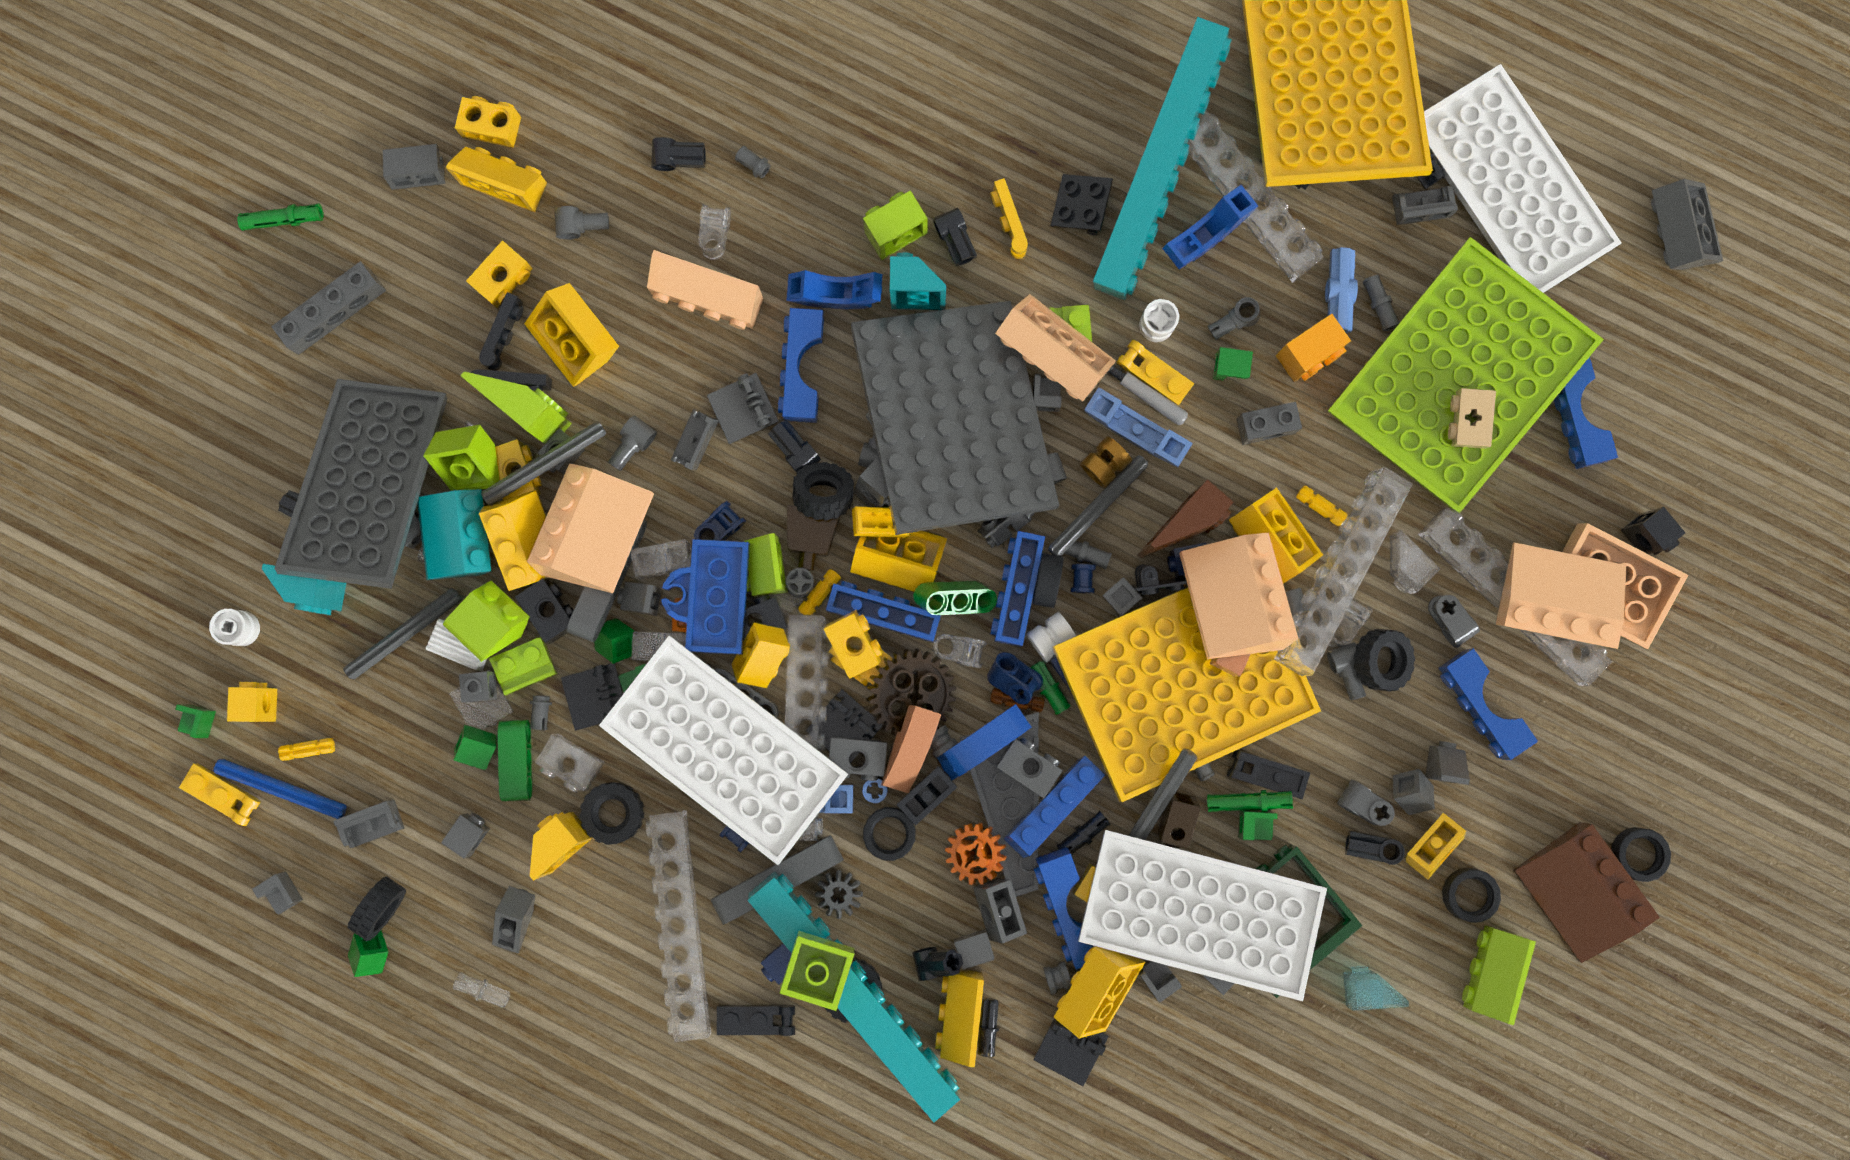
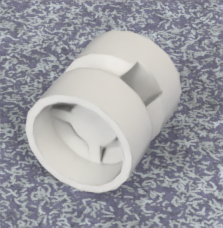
(1159, 320)
(234, 627)
(1055, 632)

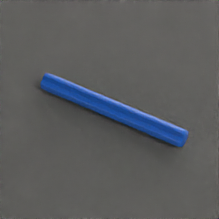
(280, 788)

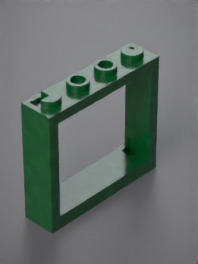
(1343, 929)

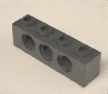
(328, 308)

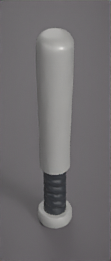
(1150, 396)

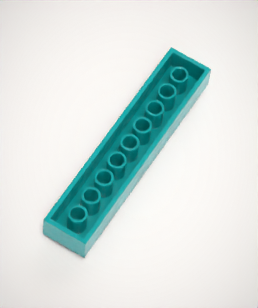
(1164, 152)
(863, 1003)

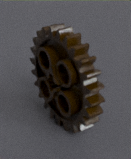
(887, 692)

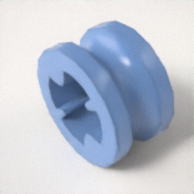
(868, 796)

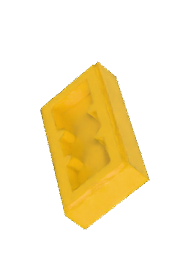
(873, 522)

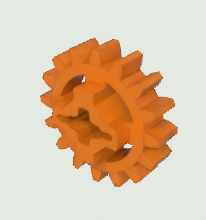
(965, 849)

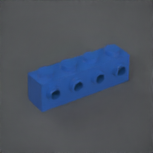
(1019, 588)
(884, 613)

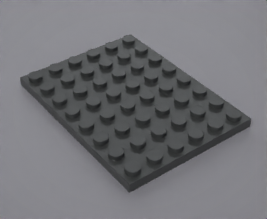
(952, 418)

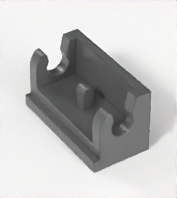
(413, 166)
(1424, 205)
(694, 440)
(369, 824)

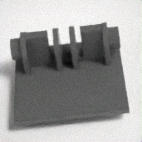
(742, 408)

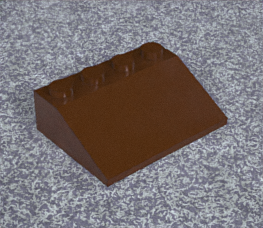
(1199, 513)
(1586, 892)

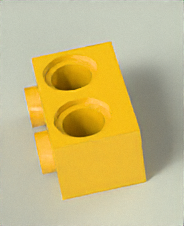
(485, 127)

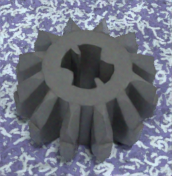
(848, 896)

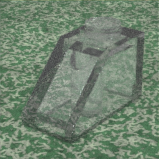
(1409, 564)

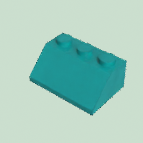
(915, 284)
(453, 534)
(307, 593)

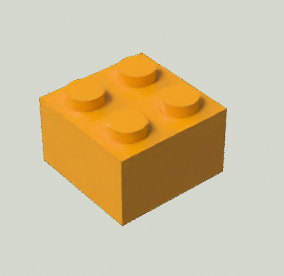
(1309, 350)

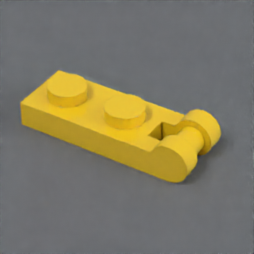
(1010, 220)
(1155, 373)
(219, 793)

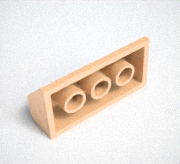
(704, 290)
(1055, 347)

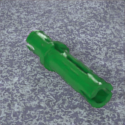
(270, 218)
(1250, 801)

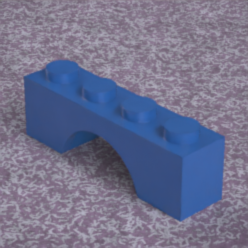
(804, 331)
(1587, 443)
(1466, 676)
(1055, 807)
(1059, 876)

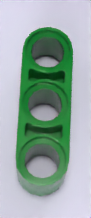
(945, 592)
(514, 760)

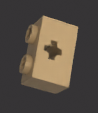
(1480, 405)

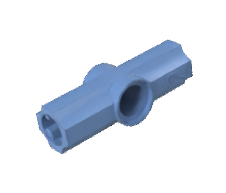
(1342, 287)

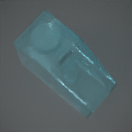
(1370, 991)

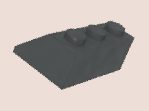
(1686, 225)

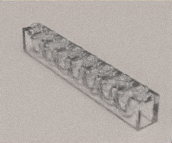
(1259, 222)
(1393, 491)
(1437, 535)
(799, 629)
(680, 1026)

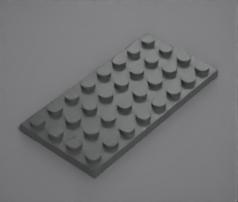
(362, 484)

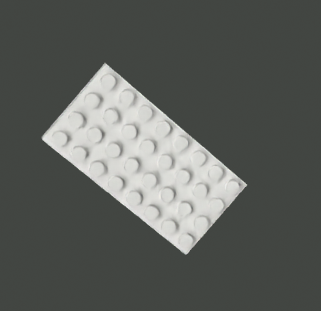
(1516, 181)
(723, 750)
(1203, 915)

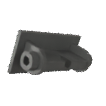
(997, 531)

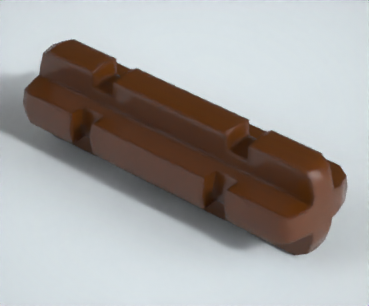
(998, 697)

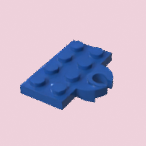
(712, 596)

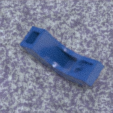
(1211, 228)
(834, 292)
(984, 742)

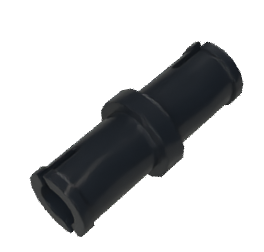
(1085, 833)

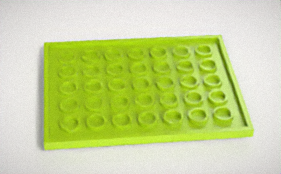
(1467, 331)

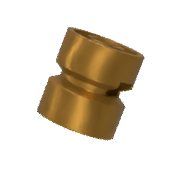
(1099, 469)

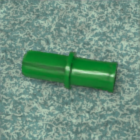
(1051, 689)

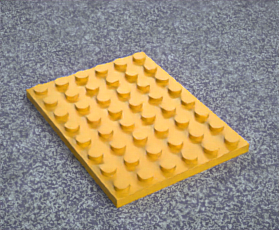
(1336, 90)
(1155, 693)

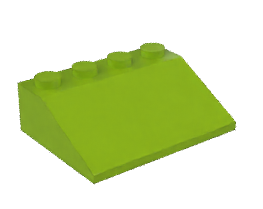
(528, 408)

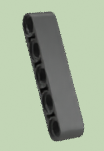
(595, 604)
(796, 868)

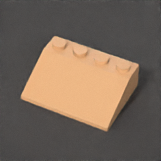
(590, 529)
(1649, 583)
(1238, 596)
(1563, 596)

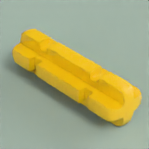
(1321, 505)
(819, 593)
(306, 749)

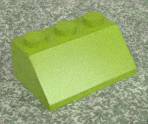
(1498, 974)

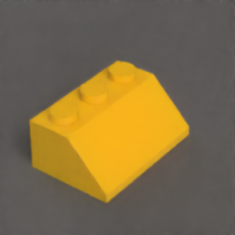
(498, 177)
(570, 333)
(512, 532)
(1289, 538)
(899, 560)
(556, 842)
(1097, 991)
(960, 1017)

